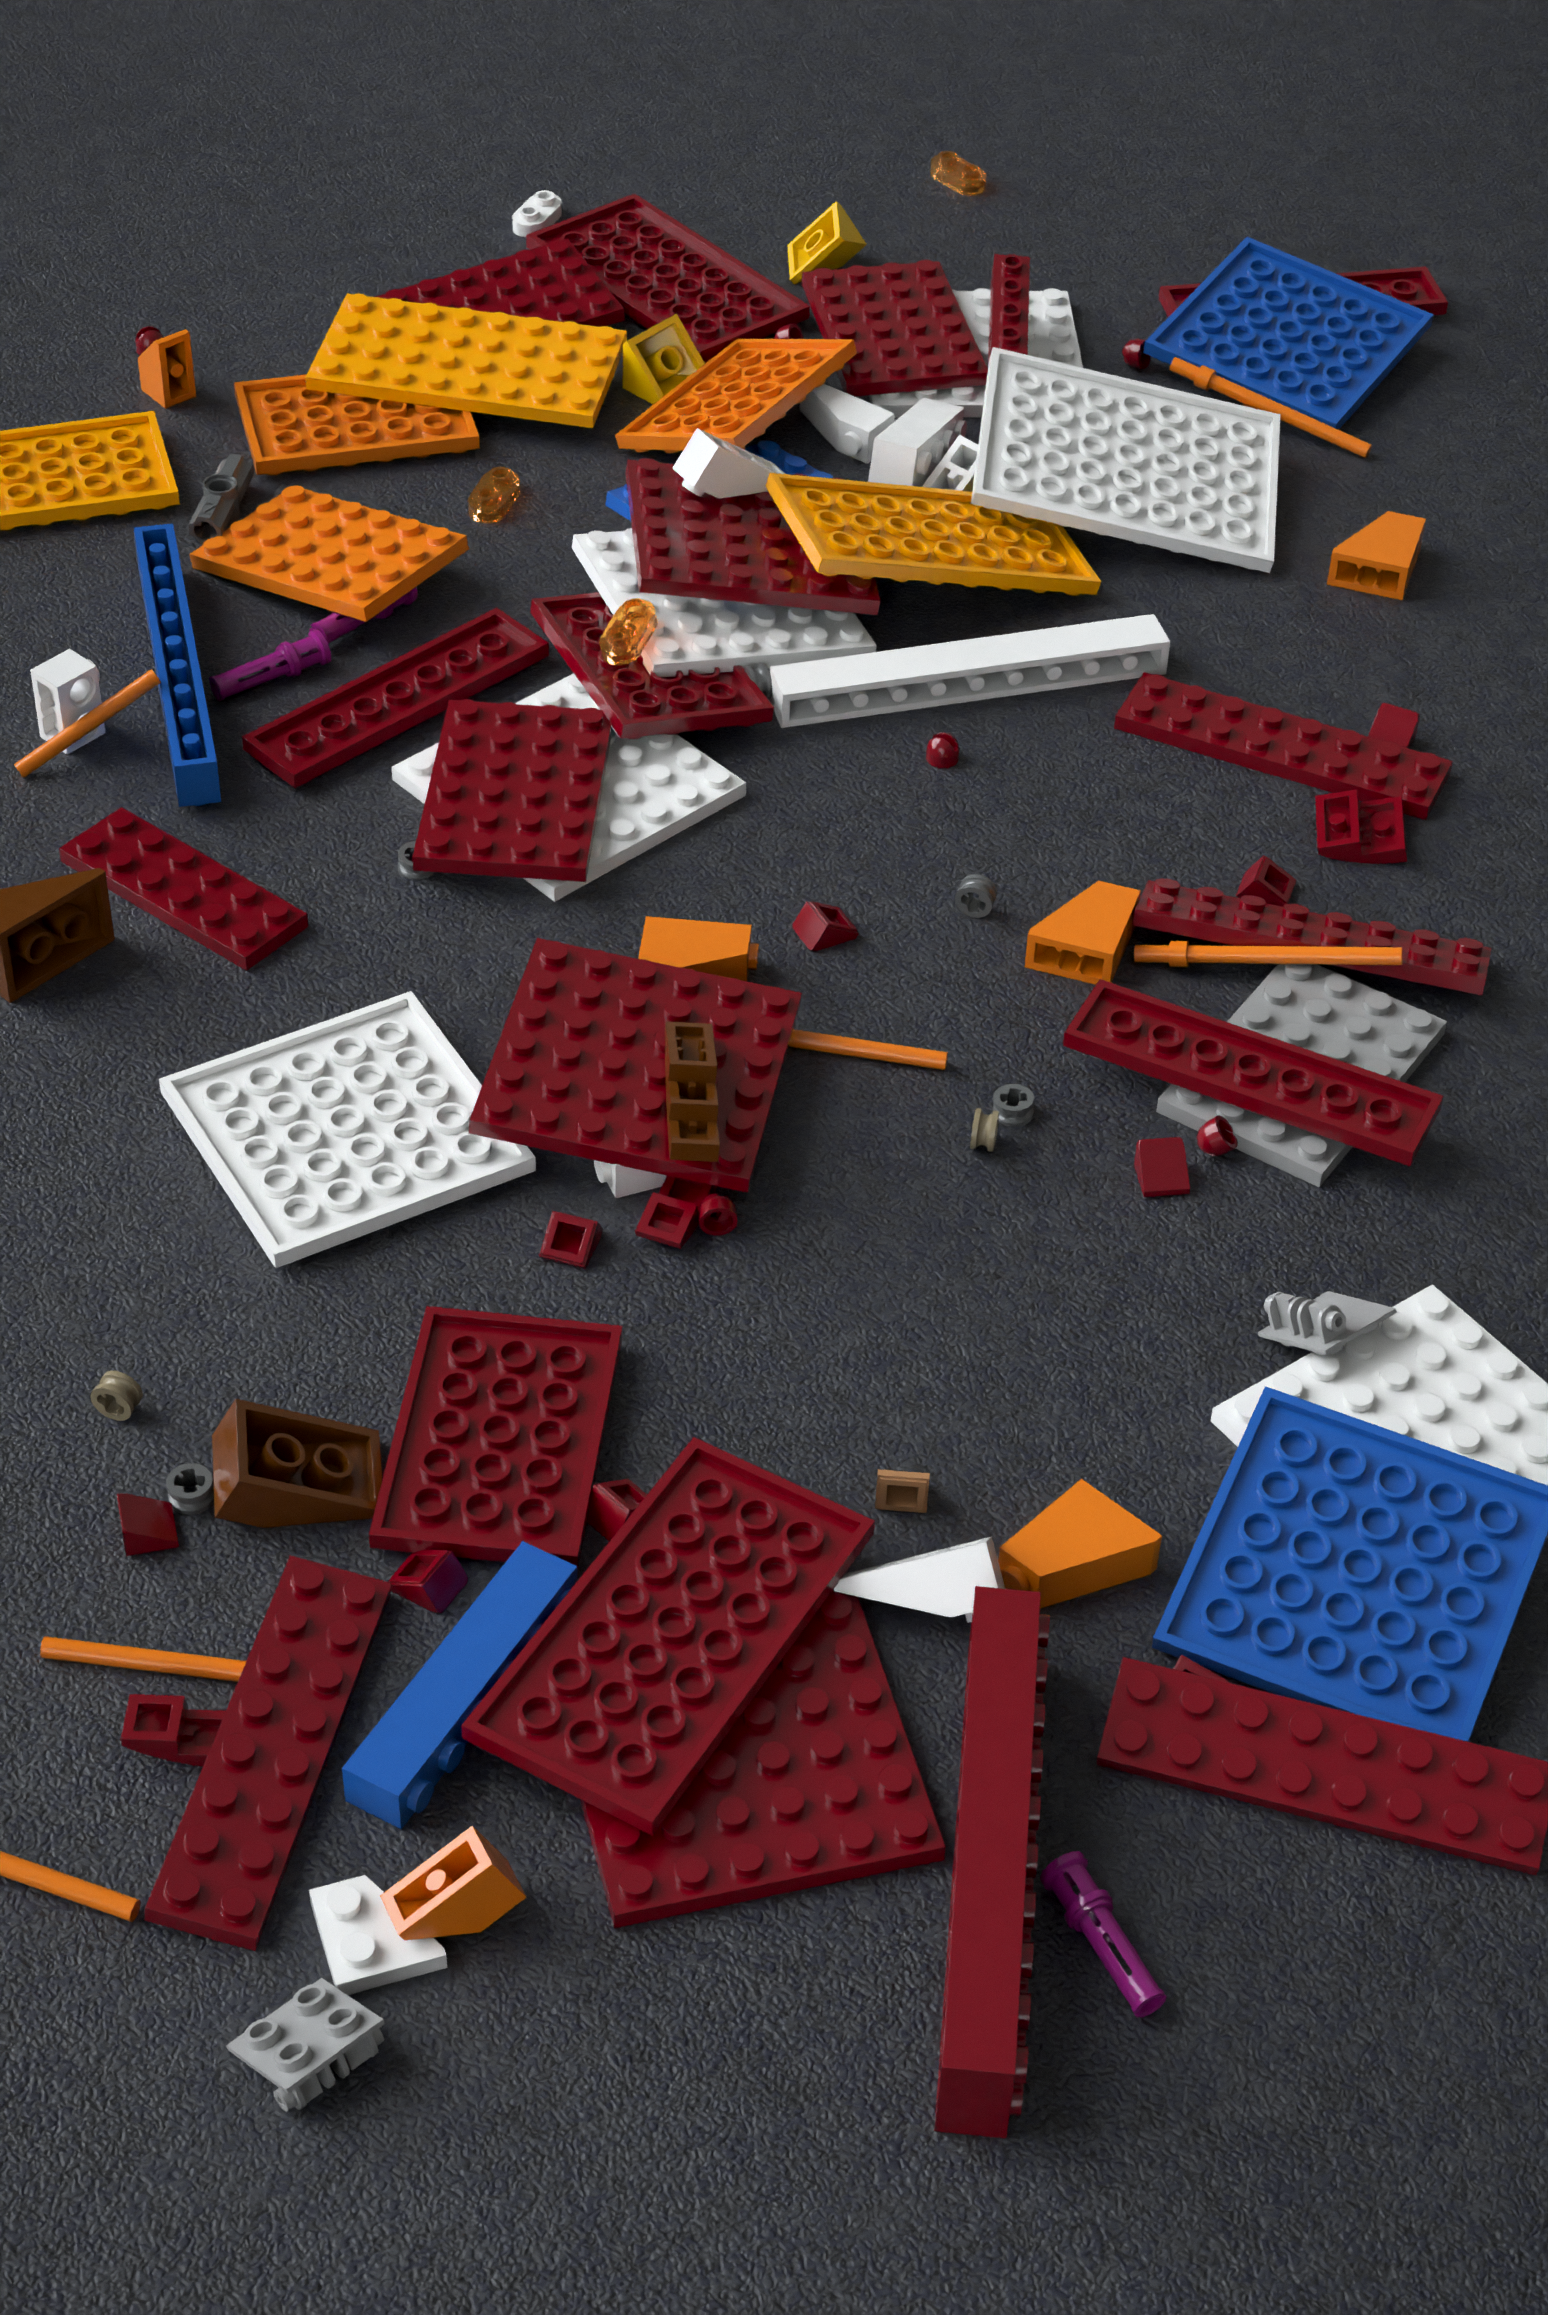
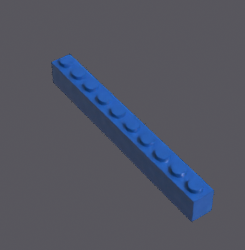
(177, 667)

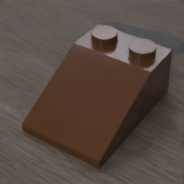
(51, 928)
(293, 1468)

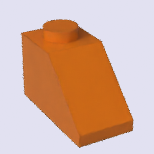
(168, 370)
(454, 1891)

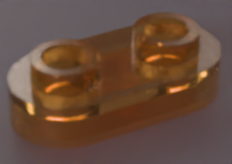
(958, 173)
(494, 495)
(628, 631)

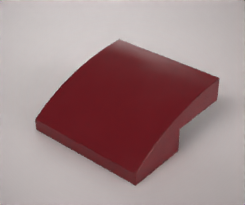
(1360, 830)

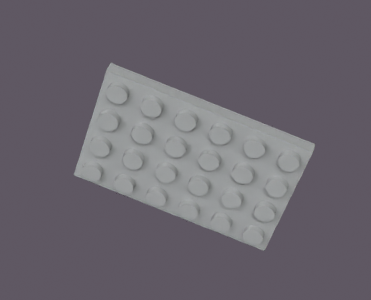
(1329, 1017)

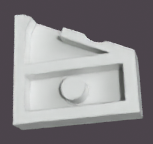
(362, 1939)

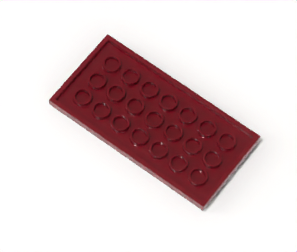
(668, 270)
(669, 1634)

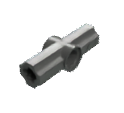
(221, 498)

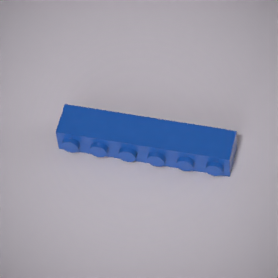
(422, 1730)

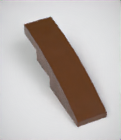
(691, 1092)

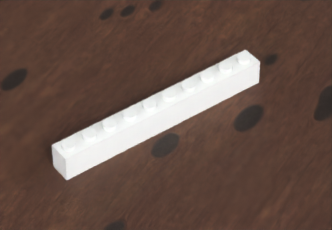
(968, 670)

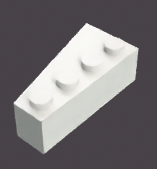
(916, 443)

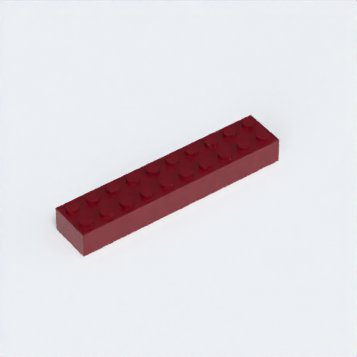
(994, 1867)

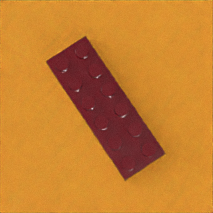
(185, 888)

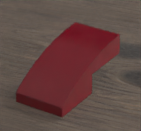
(673, 1212)
(168, 1730)

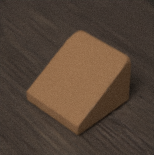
(902, 1491)

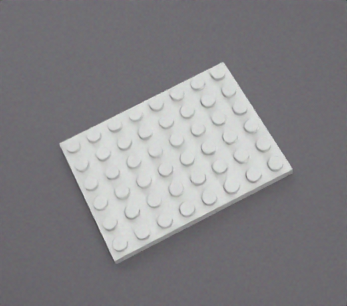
(1128, 460)

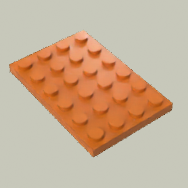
(737, 392)
(318, 429)
(329, 552)

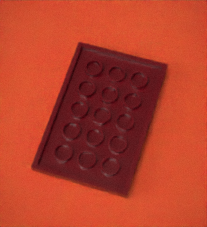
(535, 282)
(902, 326)
(630, 696)
(514, 791)
(497, 1435)

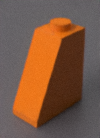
(1379, 556)
(1085, 935)
(700, 946)
(1078, 1548)

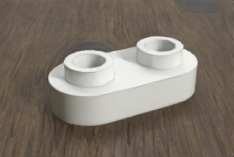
(537, 213)

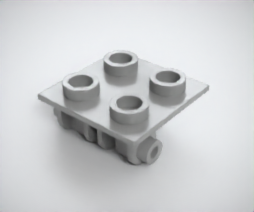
(1321, 1323)
(305, 2037)

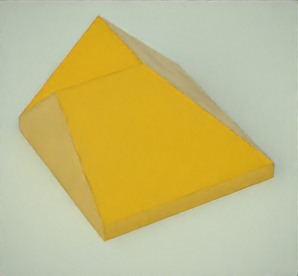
(824, 243)
(659, 360)

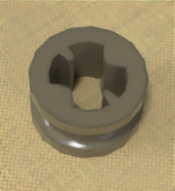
(984, 1129)
(116, 1395)

